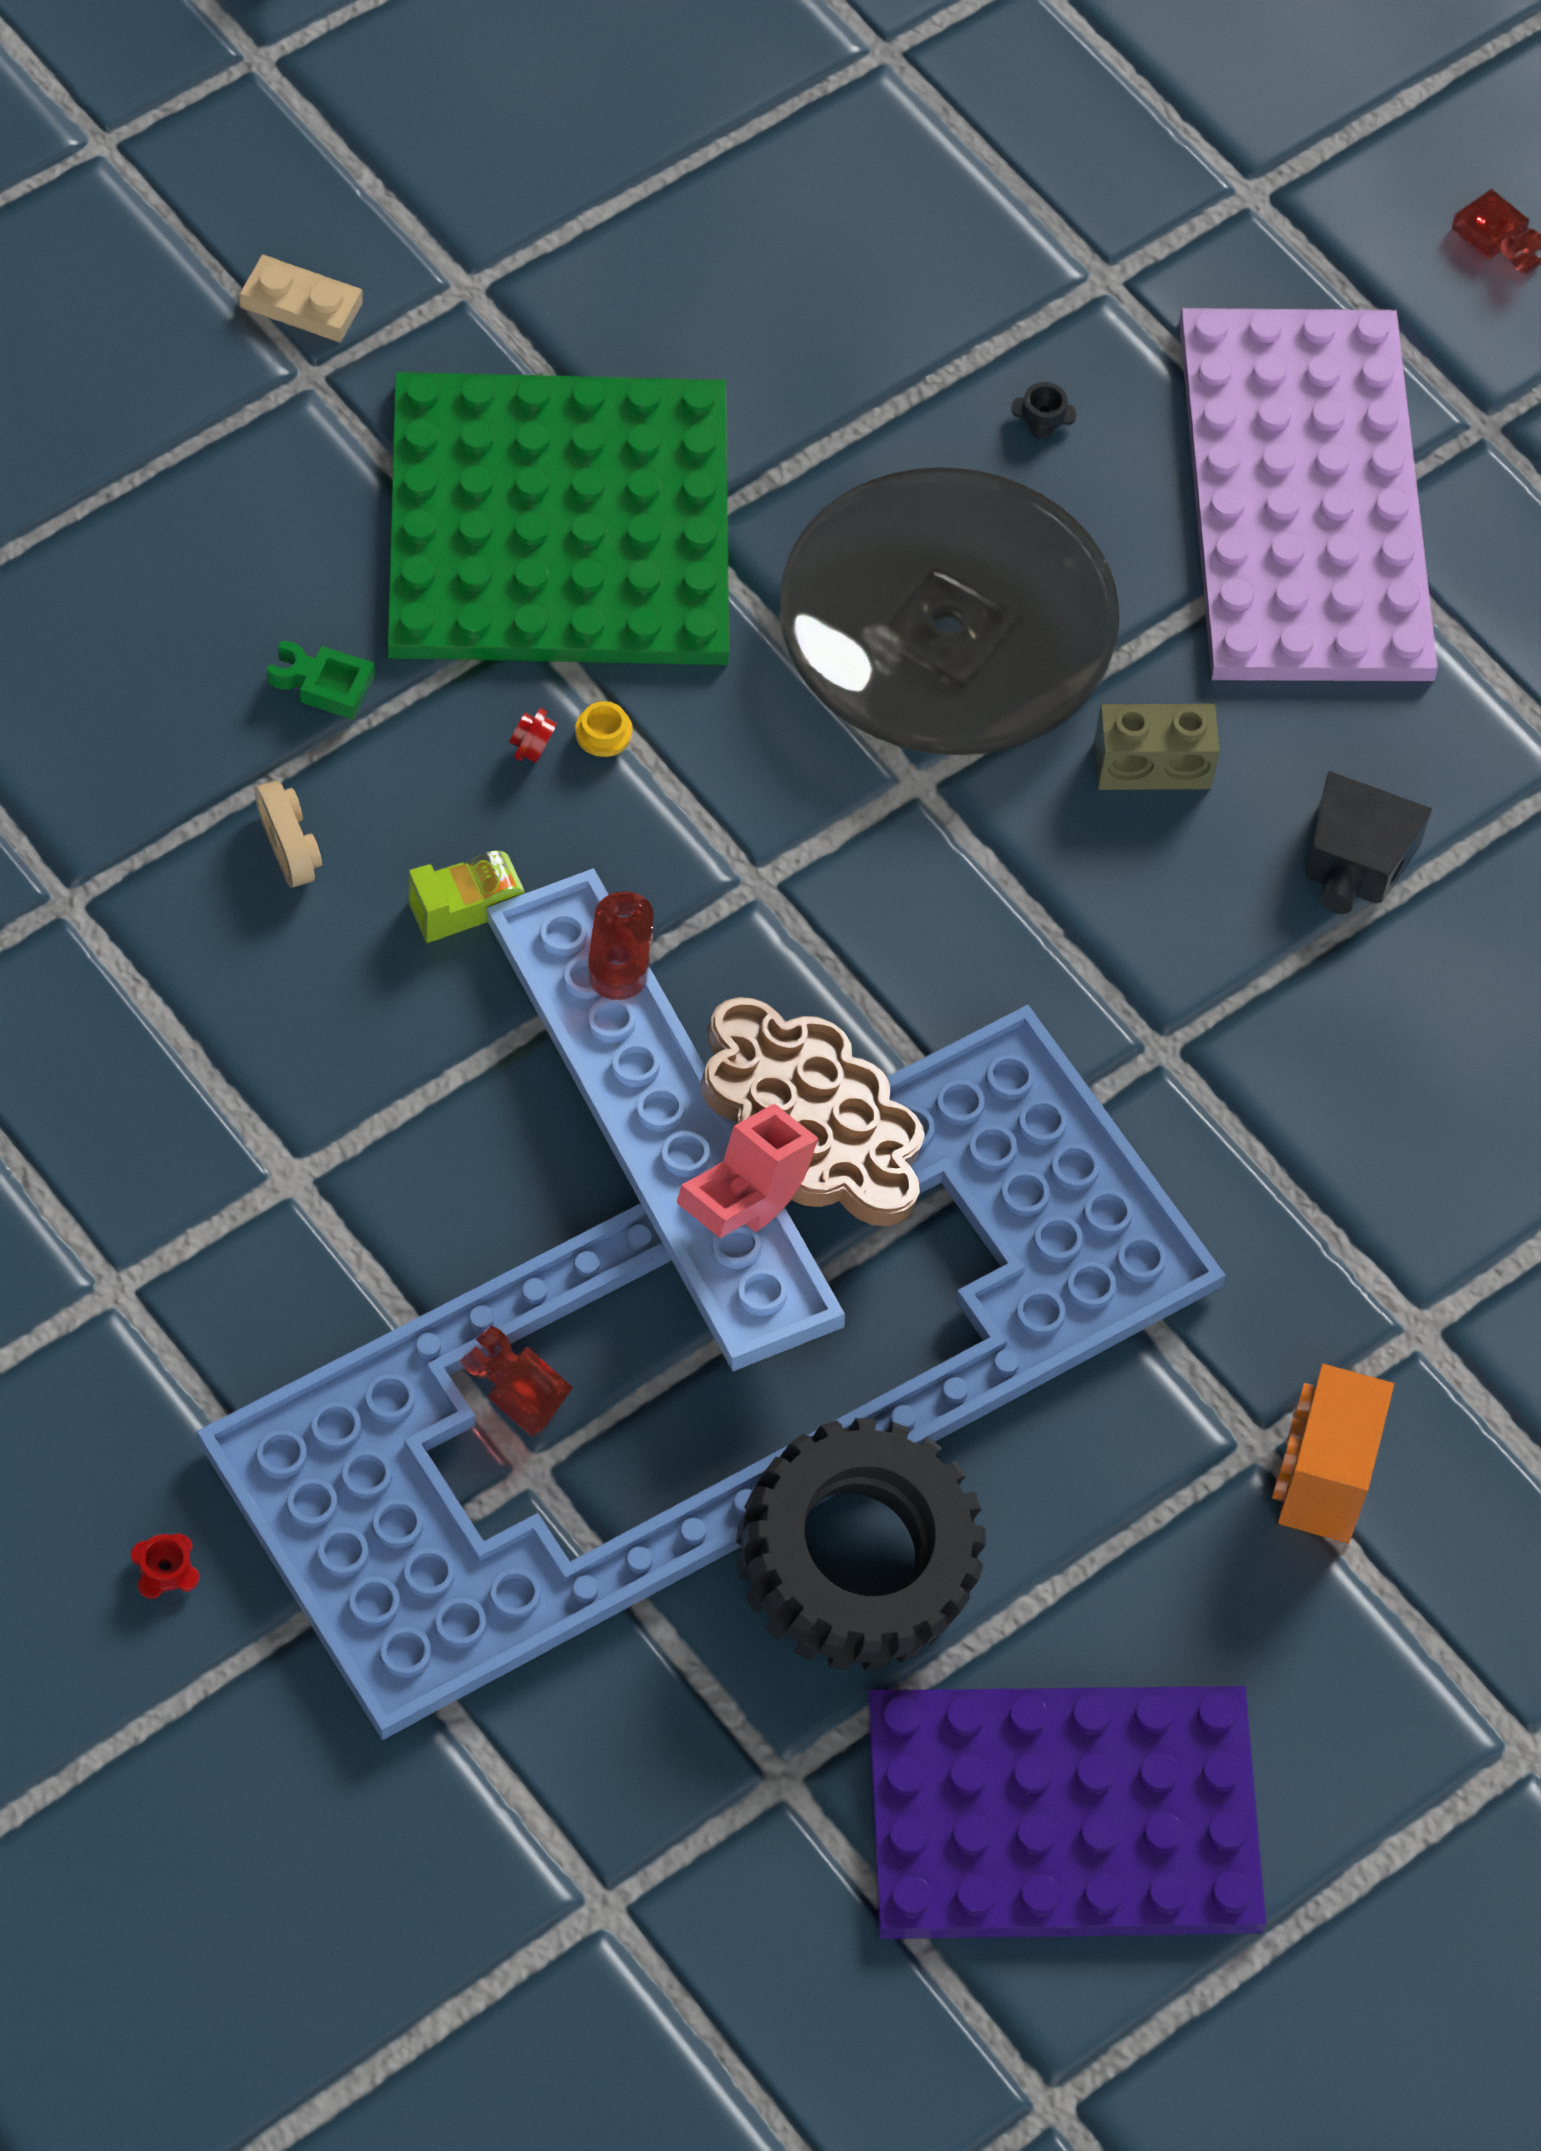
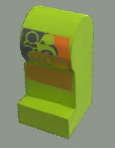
(459, 894)

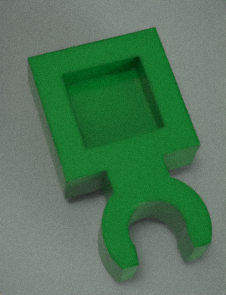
(327, 682)

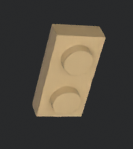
(301, 298)

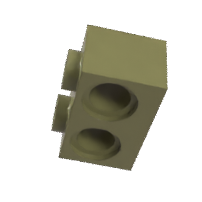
(1156, 746)

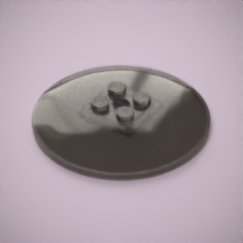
(961, 547)

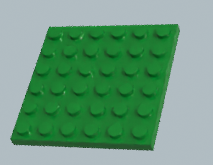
(559, 519)

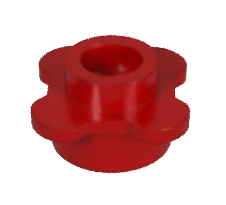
(159, 1549)

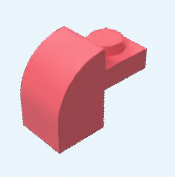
(757, 1176)

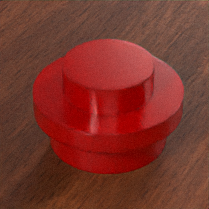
(532, 735)

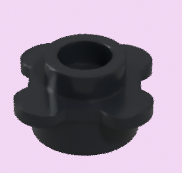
(1048, 398)

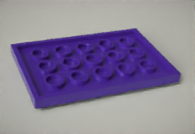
(1064, 1812)

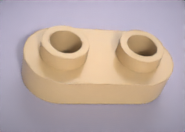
(280, 816)

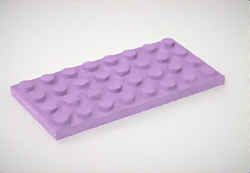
(1306, 496)

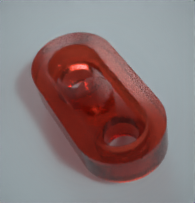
(621, 940)

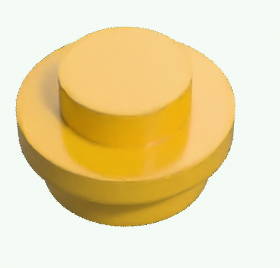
(603, 729)

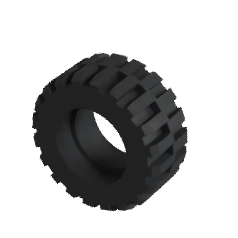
(908, 1482)

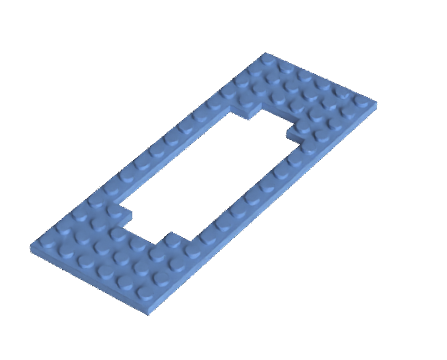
(430, 1611)

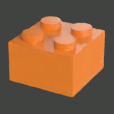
(1332, 1452)

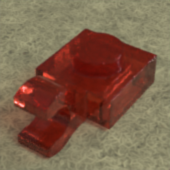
(1498, 227)

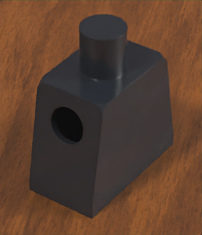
(1362, 842)

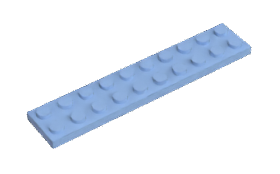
(646, 1096)

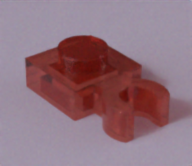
(523, 1382)

